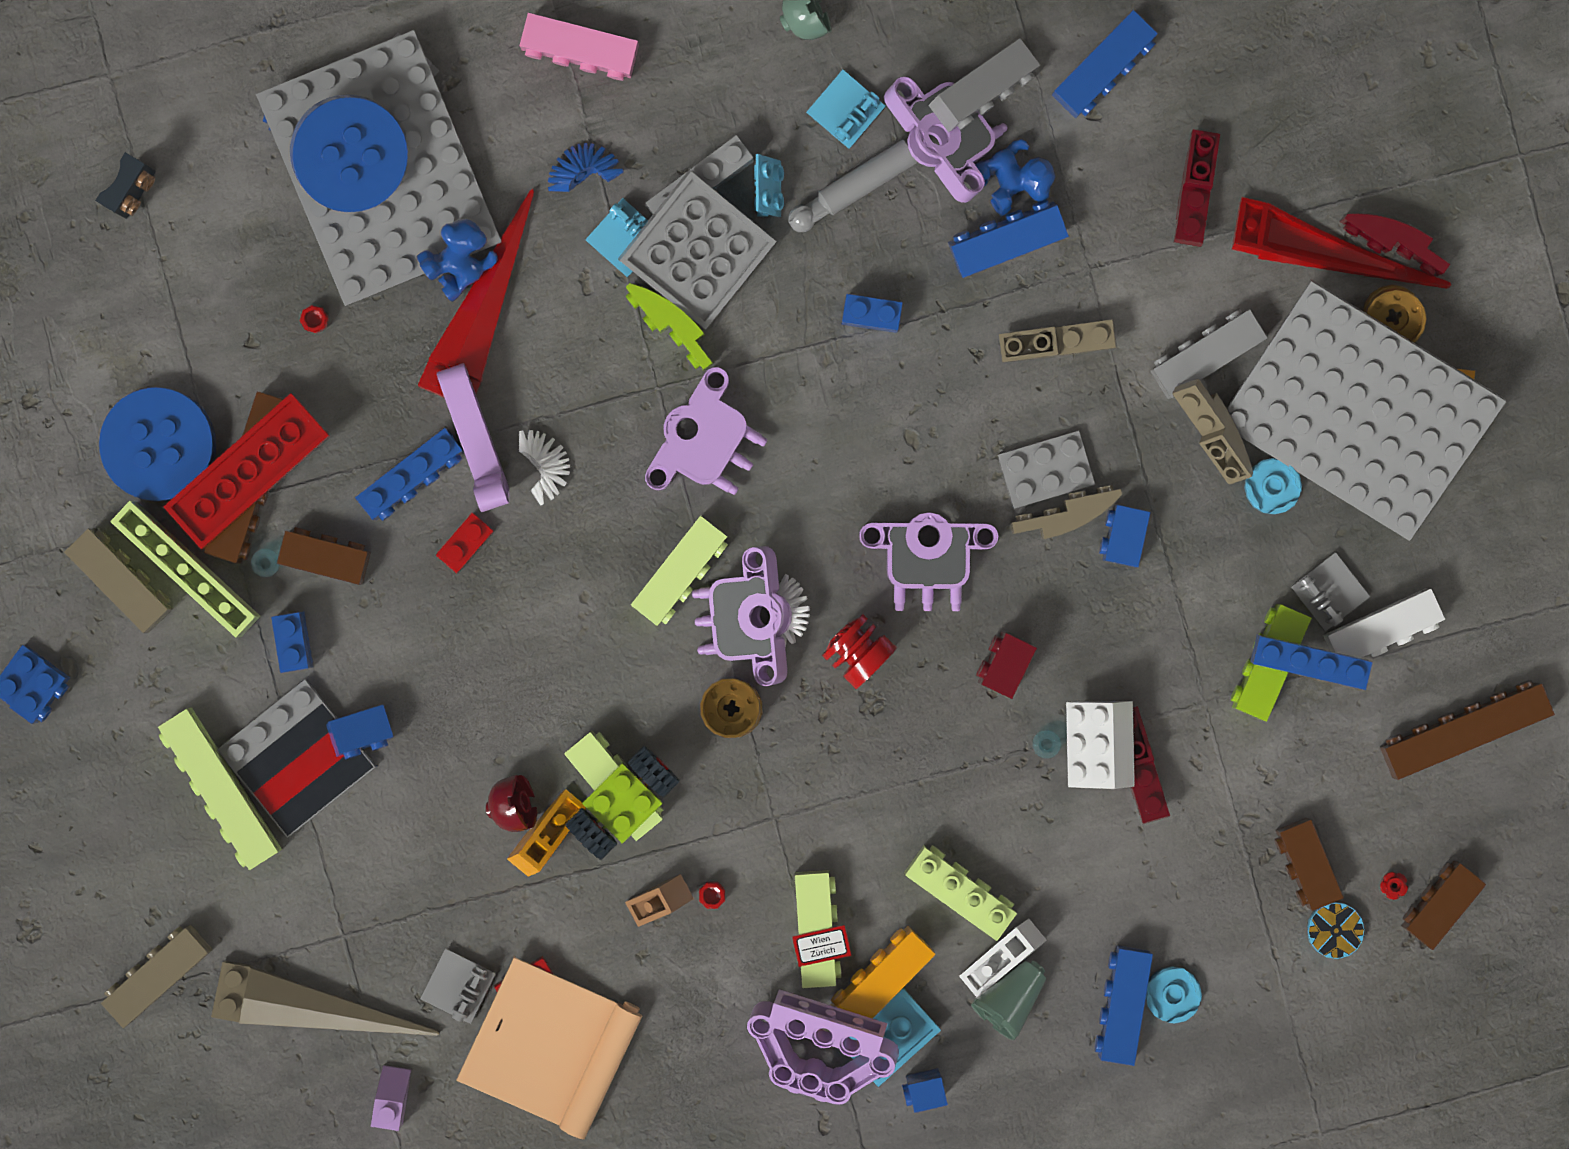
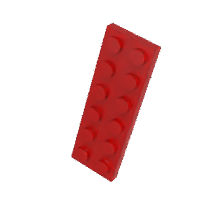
(246, 471)

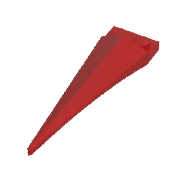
(1283, 238)
(475, 322)

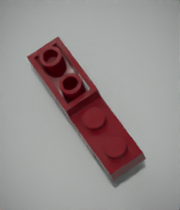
(1196, 188)
(1386, 233)
(1147, 786)

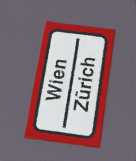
(821, 946)

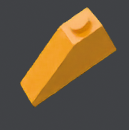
(546, 835)

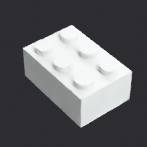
(1100, 744)

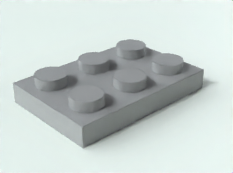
(1046, 469)

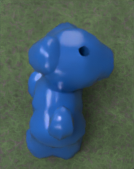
(1034, 177)
(461, 240)

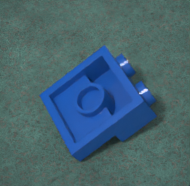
(31, 685)

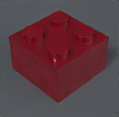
(1006, 664)

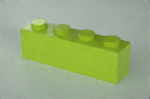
(1263, 684)

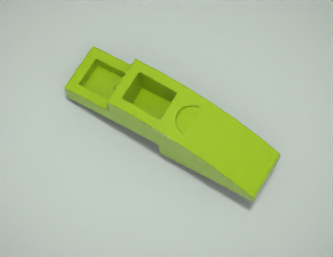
(664, 314)

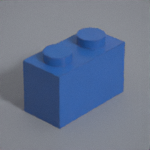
(871, 313)
(1125, 535)
(292, 642)
(360, 731)
(925, 1090)

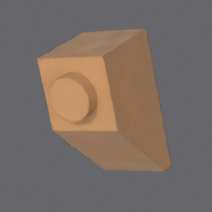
(659, 900)

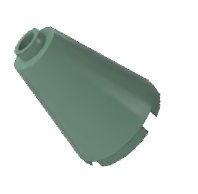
(1011, 999)

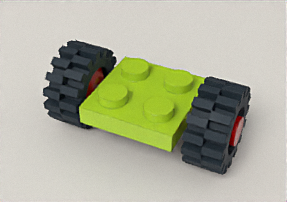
(622, 803)

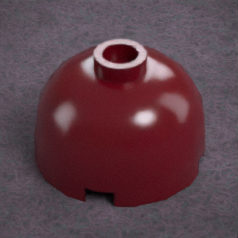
(510, 804)

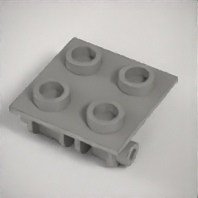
(1330, 592)
(457, 986)

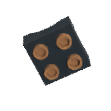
(124, 193)

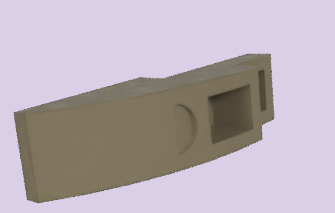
(1057, 341)
(1218, 431)
(1078, 512)

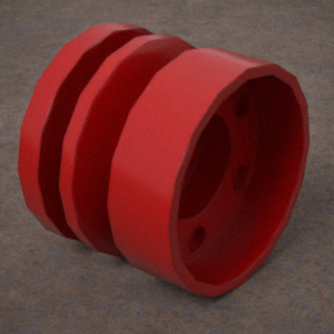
(859, 651)

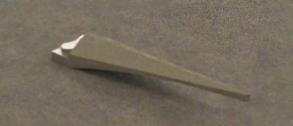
(263, 998)

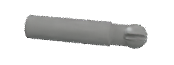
(853, 186)

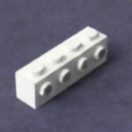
(1387, 625)

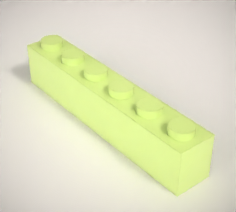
(185, 568)
(219, 788)

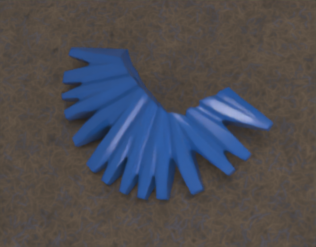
(581, 166)

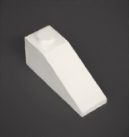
(1003, 957)

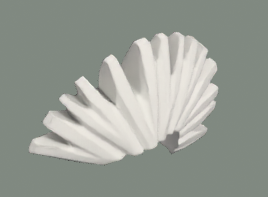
(545, 462)
(791, 593)

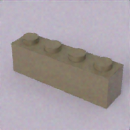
(118, 580)
(156, 976)

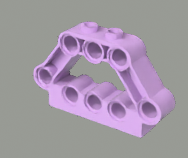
(842, 1025)

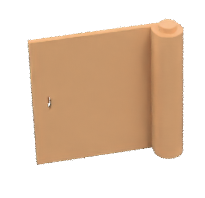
(552, 1047)

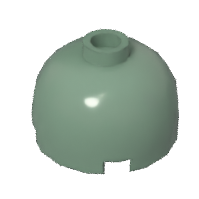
(805, 19)

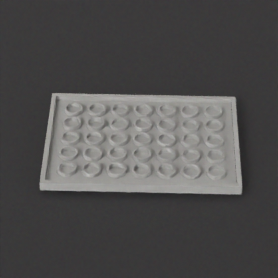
(381, 244)
(1362, 410)

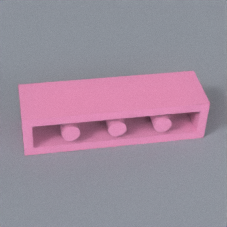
(579, 46)

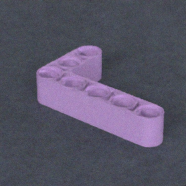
(489, 479)

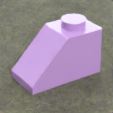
(391, 1098)

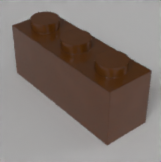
(324, 556)
(1308, 864)
(1442, 904)

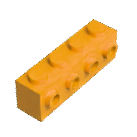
(886, 975)

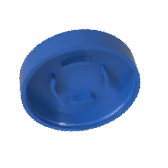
(348, 153)
(156, 443)

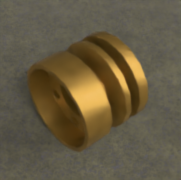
(1412, 314)
(719, 719)

